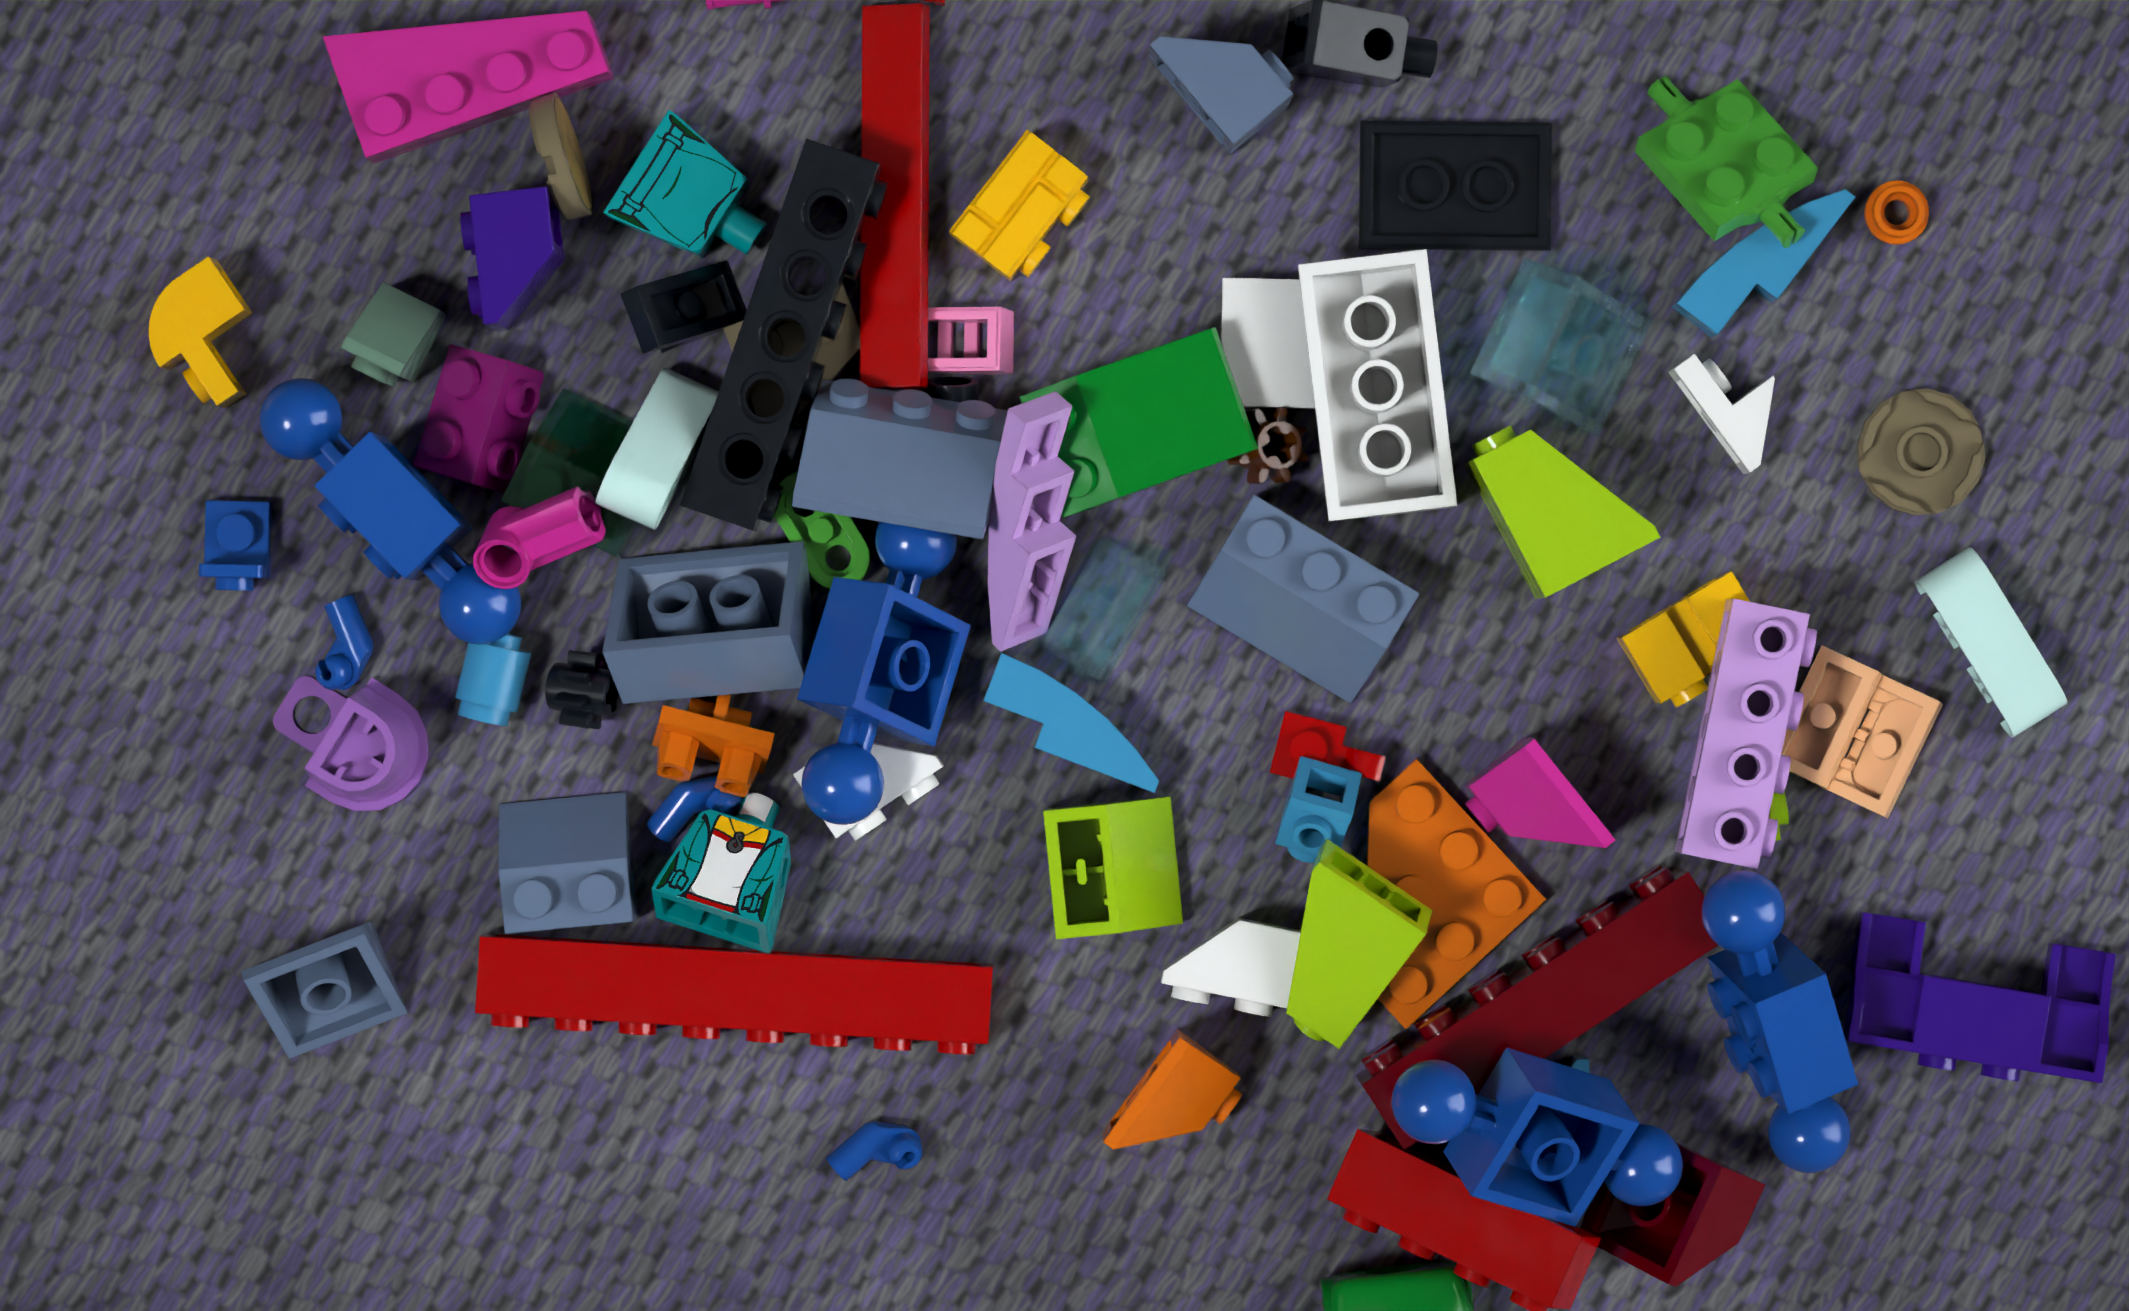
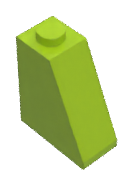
(1350, 944)

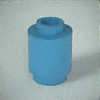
(492, 680)

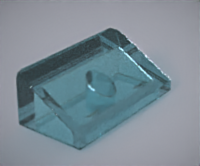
(1103, 609)

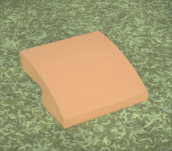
(1885, 745)

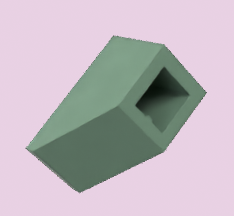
(393, 335)

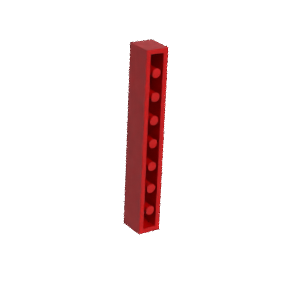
(734, 990)

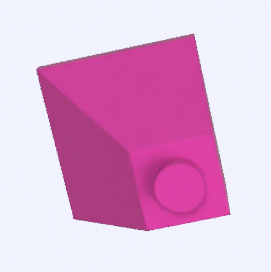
(1533, 800)

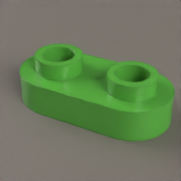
(820, 534)

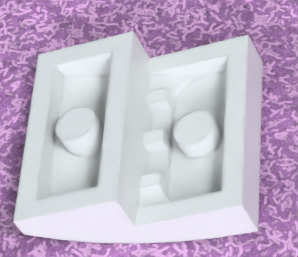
(1267, 342)

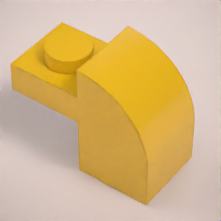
(185, 322)

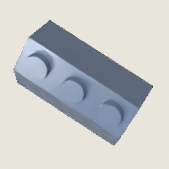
(900, 458)
(1303, 599)
(710, 623)

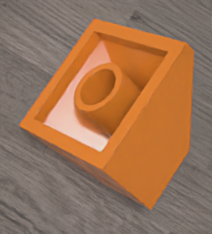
(1175, 1096)

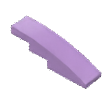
(1025, 531)

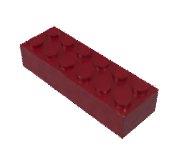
(1559, 990)

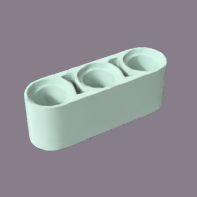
(657, 449)
(1993, 640)

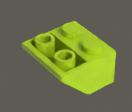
(1112, 867)

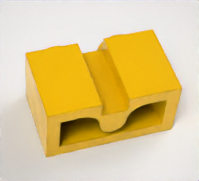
(1680, 642)

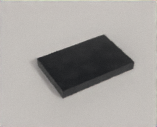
(1455, 185)

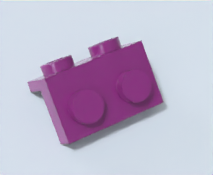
(479, 418)

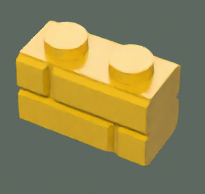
(1021, 206)

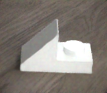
(1737, 425)

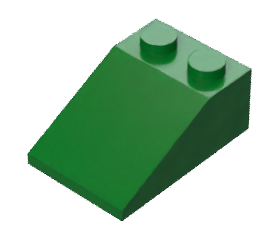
(1150, 420)

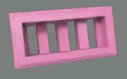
(999, 340)

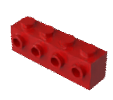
(1437, 1214)

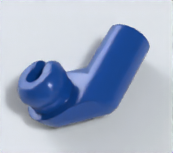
(350, 648)
(685, 801)
(877, 1142)

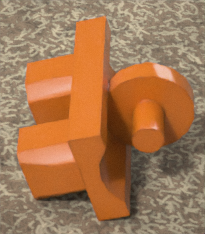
(713, 734)

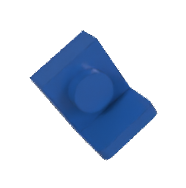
(237, 543)

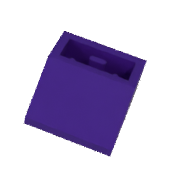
(515, 250)

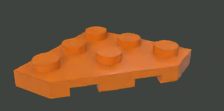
(1451, 866)

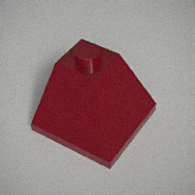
(1684, 1230)

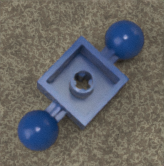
(390, 505)
(881, 669)
(1779, 1021)
(1537, 1135)

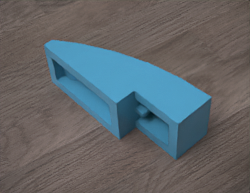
(1758, 264)
(1070, 724)

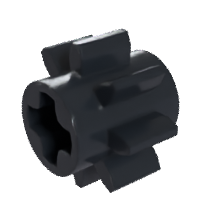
(582, 690)

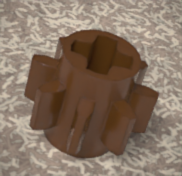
(1278, 456)

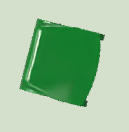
(1398, 1288)

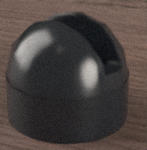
(953, 388)

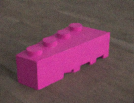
(451, 78)

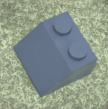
(1225, 84)
(566, 863)

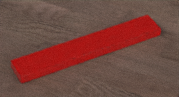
(898, 240)

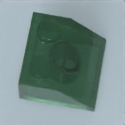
(572, 451)

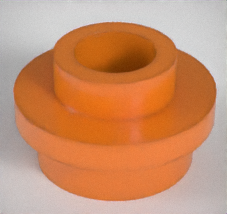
(1916, 207)

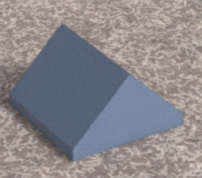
(326, 990)

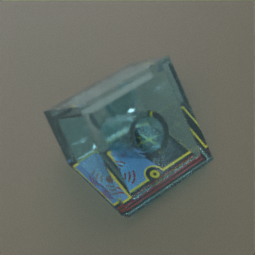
(1561, 346)

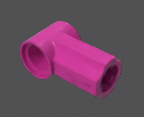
(537, 536)

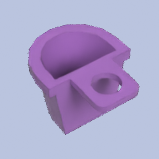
(368, 750)

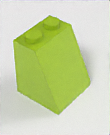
(1552, 511)

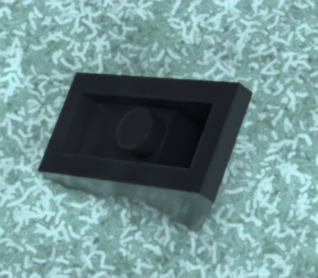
(683, 307)

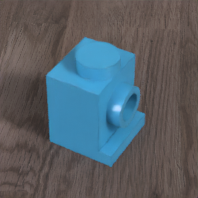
(1312, 819)

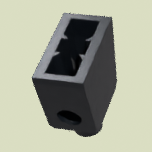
(1329, 38)

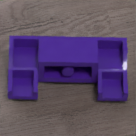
(1951, 1019)

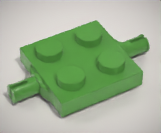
(1726, 160)

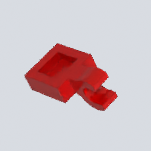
(1320, 742)

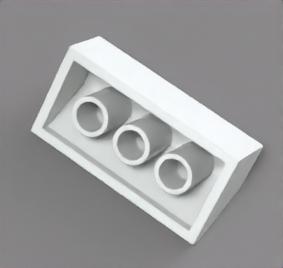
(1377, 385)

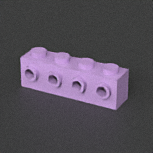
(1744, 733)

